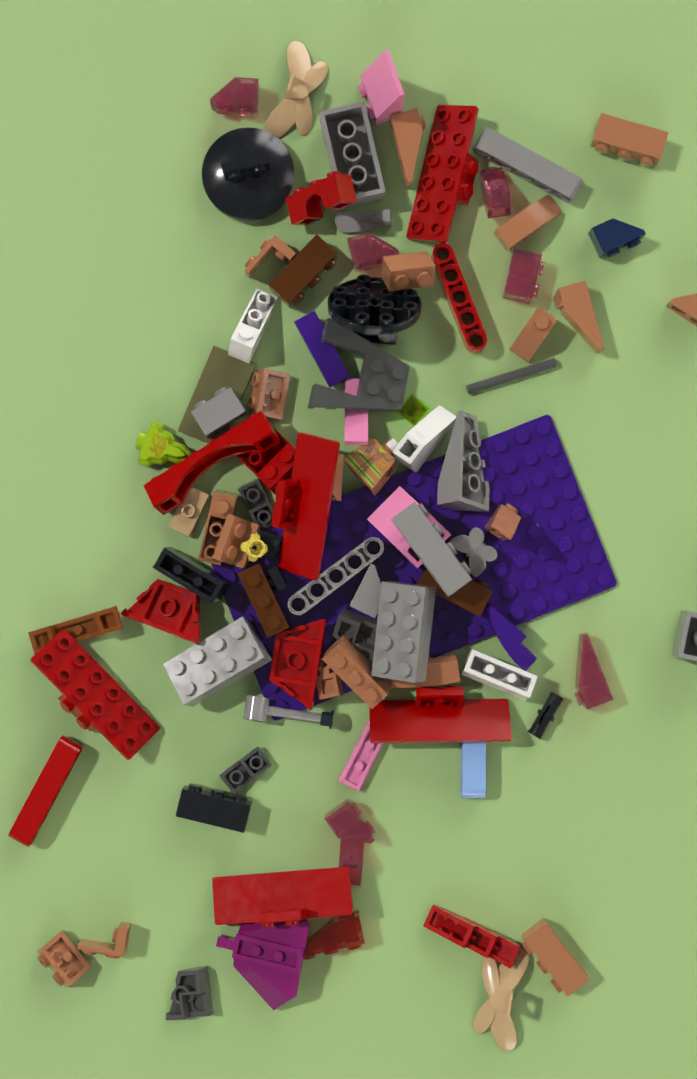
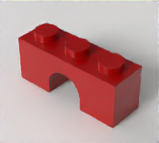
(334, 191)

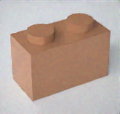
(408, 271)

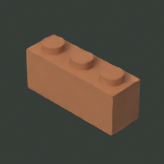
(628, 140)
(356, 671)
(554, 958)

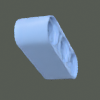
(473, 769)

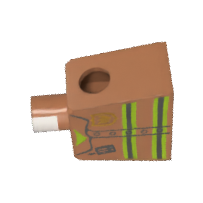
(373, 463)

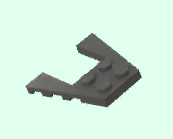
(381, 377)

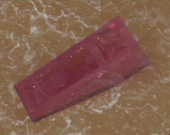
(590, 680)

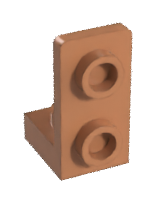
(282, 253)
(114, 951)

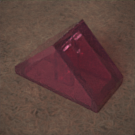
(352, 856)

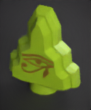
(159, 446)

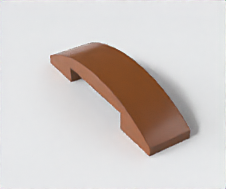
(79, 628)

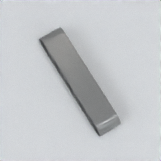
(528, 165)
(329, 586)

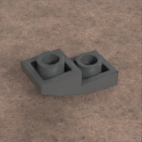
(257, 503)
(245, 770)

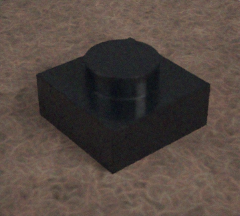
(273, 542)
(276, 579)

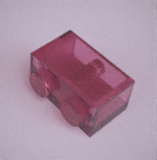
(522, 276)

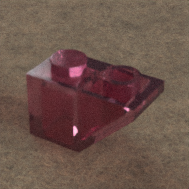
(238, 96)
(495, 192)
(368, 251)
(348, 824)

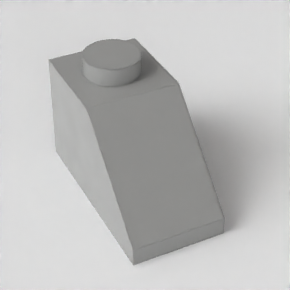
(368, 593)

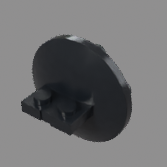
(248, 174)
(373, 309)

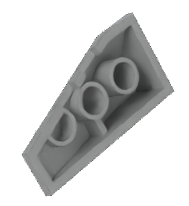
(462, 478)

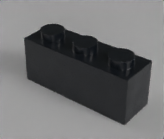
(191, 575)
(214, 807)

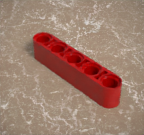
(452, 288)
(45, 791)

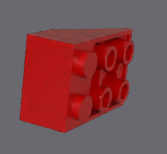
(272, 464)

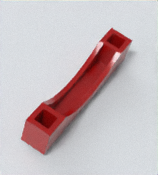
(173, 485)

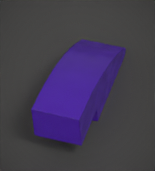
(323, 354)
(510, 638)

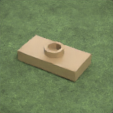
(189, 512)

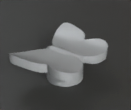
(475, 549)

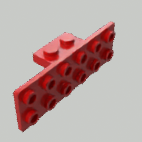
(445, 174)
(304, 505)
(94, 695)
(440, 716)
(282, 896)

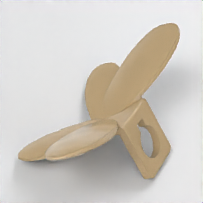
(296, 104)
(497, 1009)

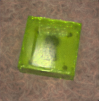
(413, 410)

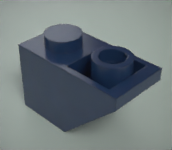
(614, 235)

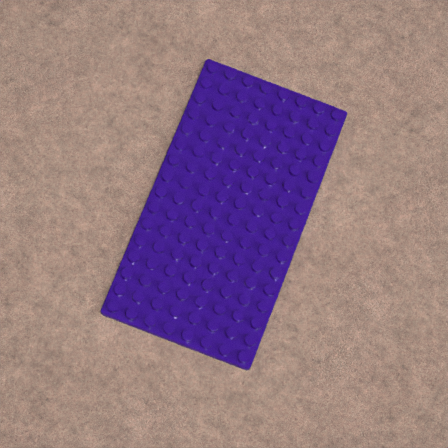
(542, 568)

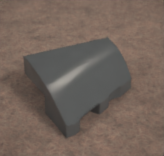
(358, 630)
(191, 995)

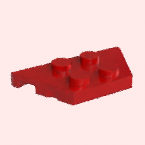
(168, 610)
(298, 660)

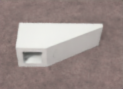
(251, 326)
(424, 438)

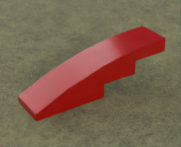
(472, 935)

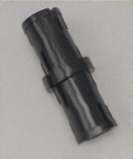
(545, 715)

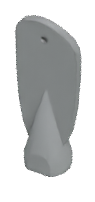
(362, 220)

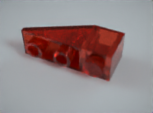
(335, 935)

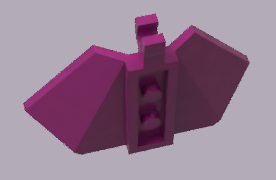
(269, 958)

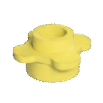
(261, 547)

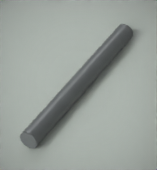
(510, 376)

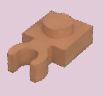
(328, 683)

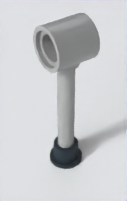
(258, 708)

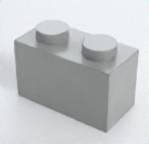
(218, 411)

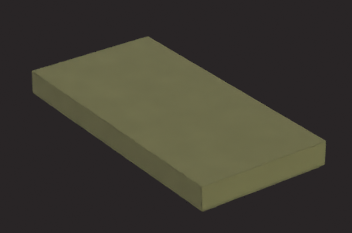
(218, 372)

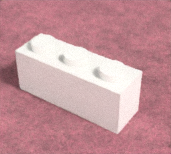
(499, 675)

